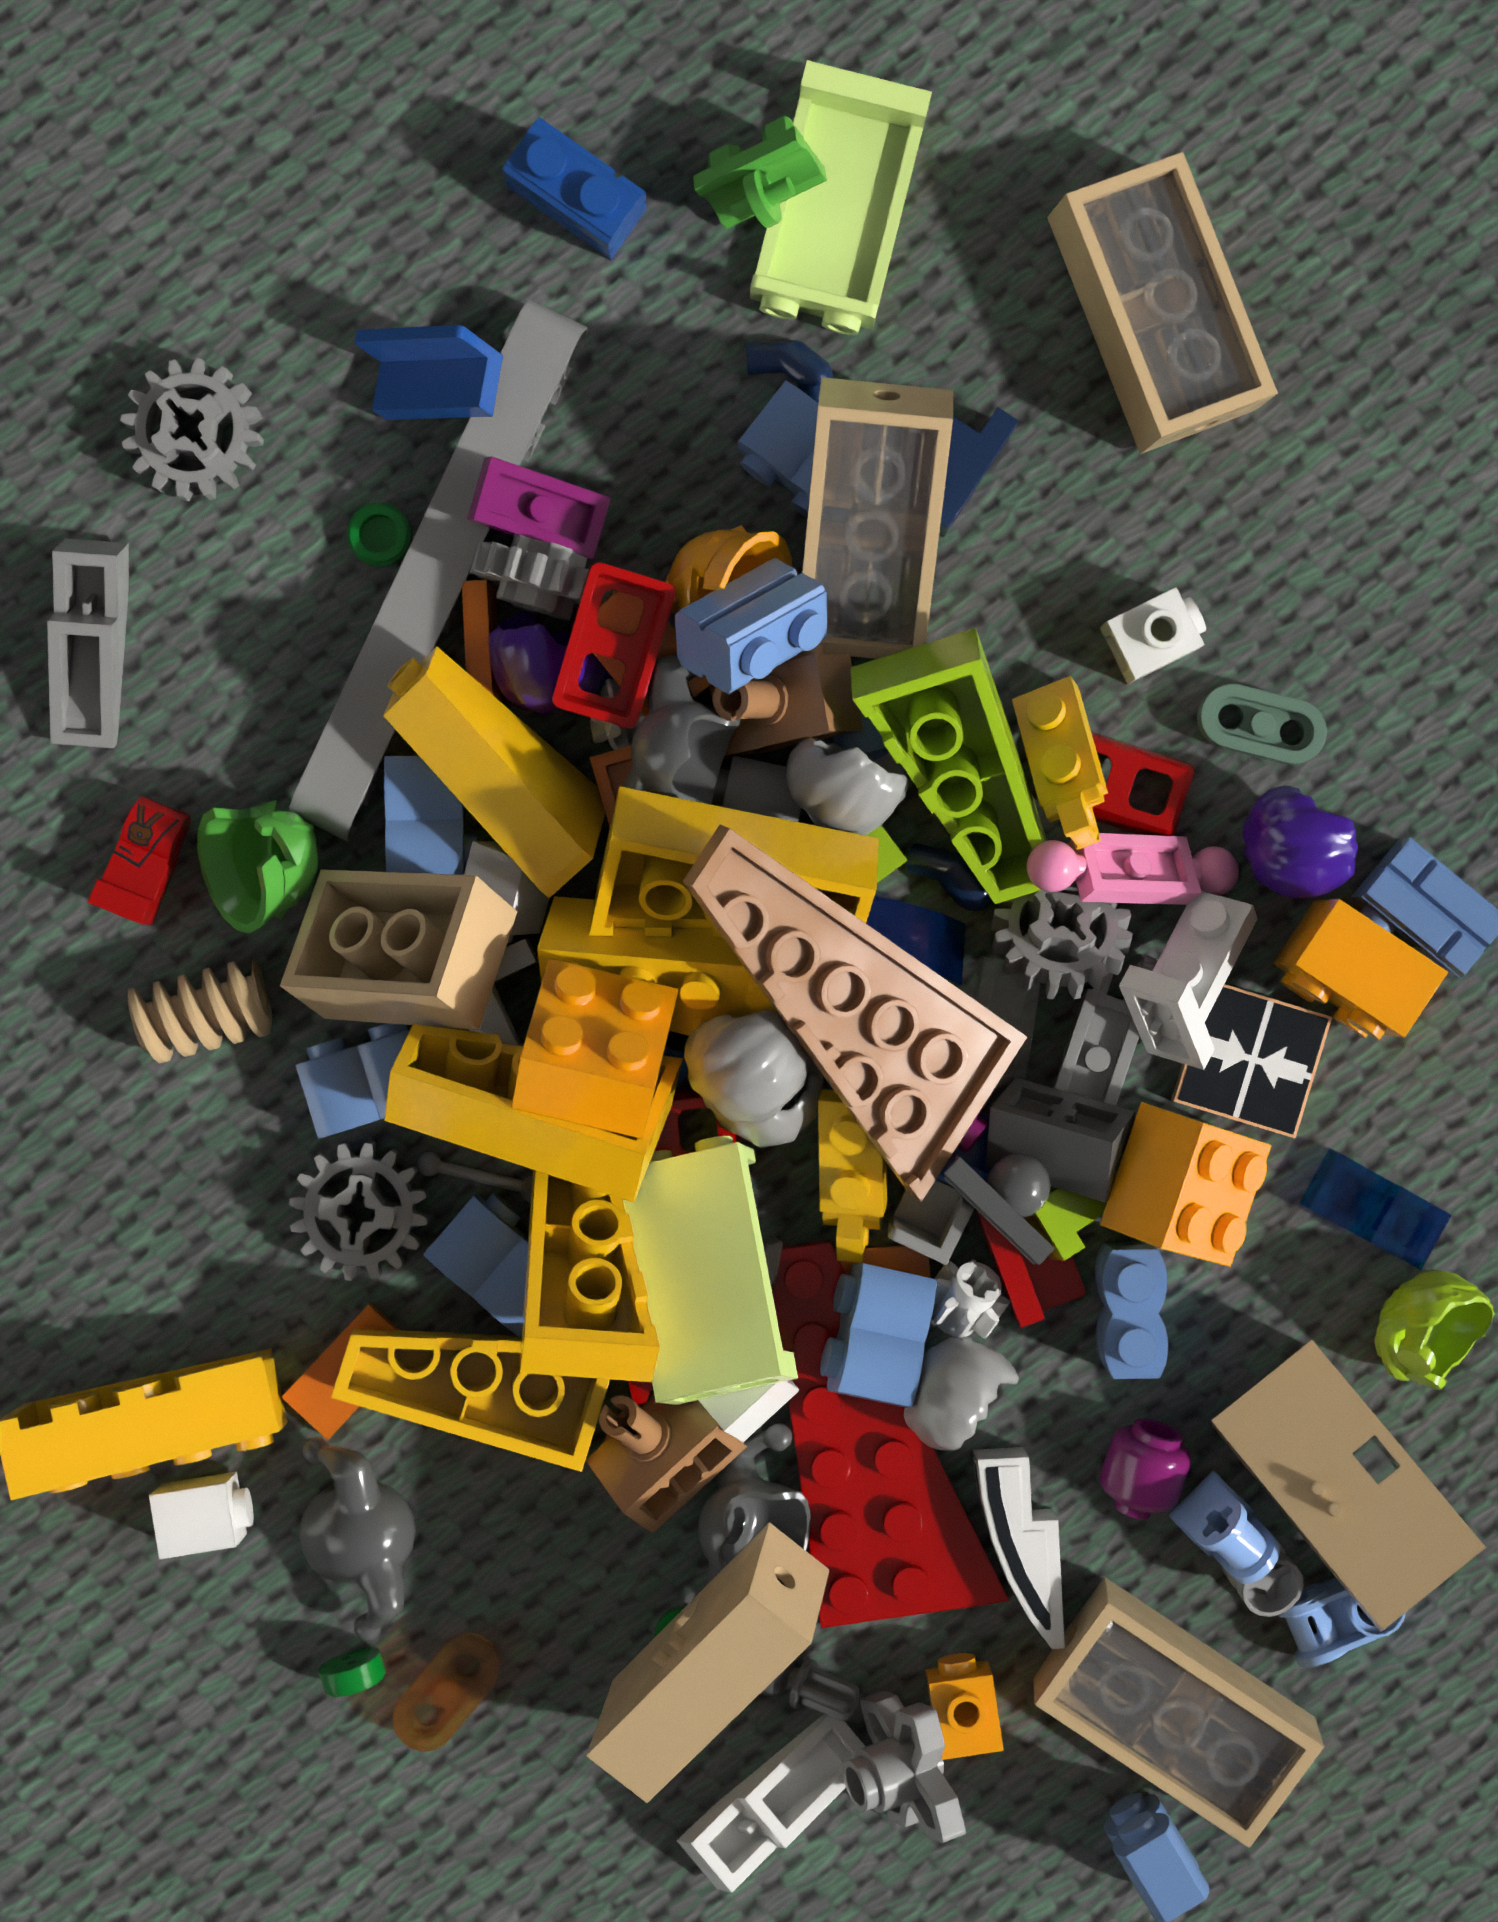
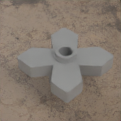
(904, 1768)

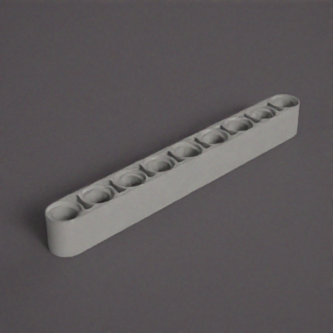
(430, 579)

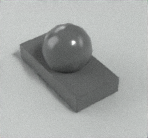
(1013, 1190)

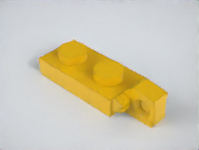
(1062, 758)
(849, 1178)

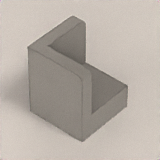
(933, 1224)

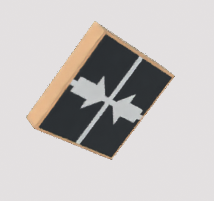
(1259, 1061)

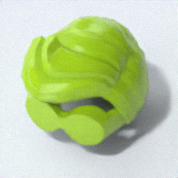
(1431, 1326)

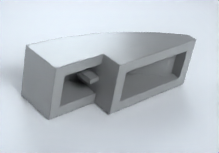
(87, 641)

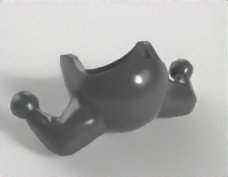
(680, 740)
(748, 1503)
(358, 1533)

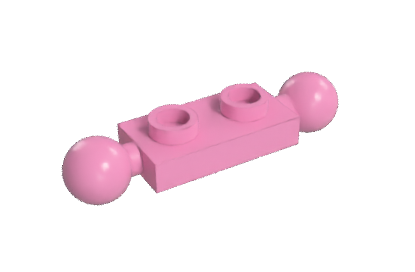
(1133, 869)

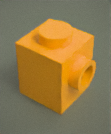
(965, 1705)

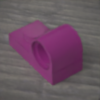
(538, 507)

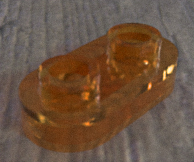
(447, 1690)

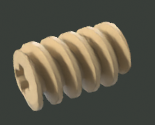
(201, 1013)

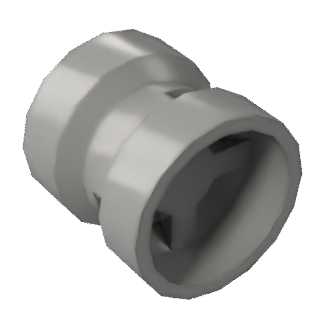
(1275, 1591)

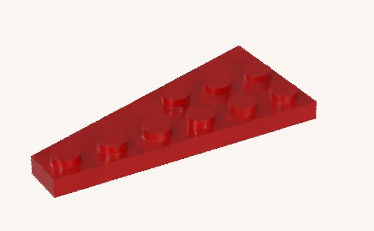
(872, 1487)

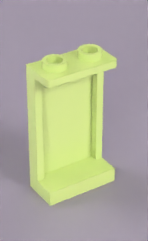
(840, 235)
(706, 1274)

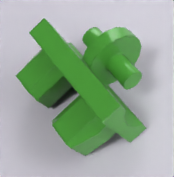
(760, 177)

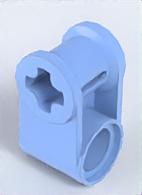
(1227, 1529)
(1336, 1621)

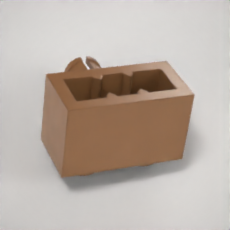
(793, 702)
(659, 1456)

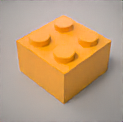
(1359, 969)
(594, 1048)
(1185, 1185)

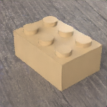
(400, 948)

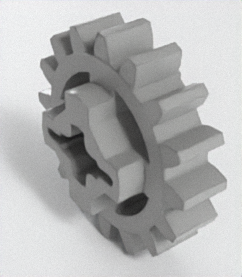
(170, 444)
(534, 575)
(1061, 940)
(388, 1214)

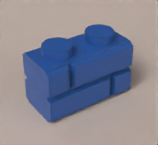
(574, 188)

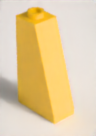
(498, 769)

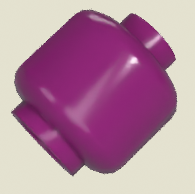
(1145, 1468)

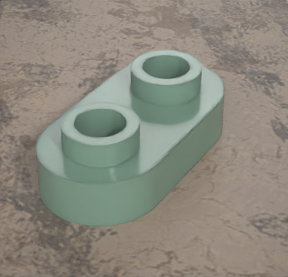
(1260, 724)

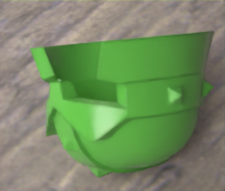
(256, 862)

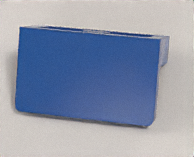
(432, 372)

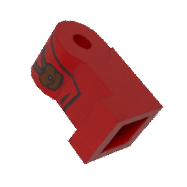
(142, 862)

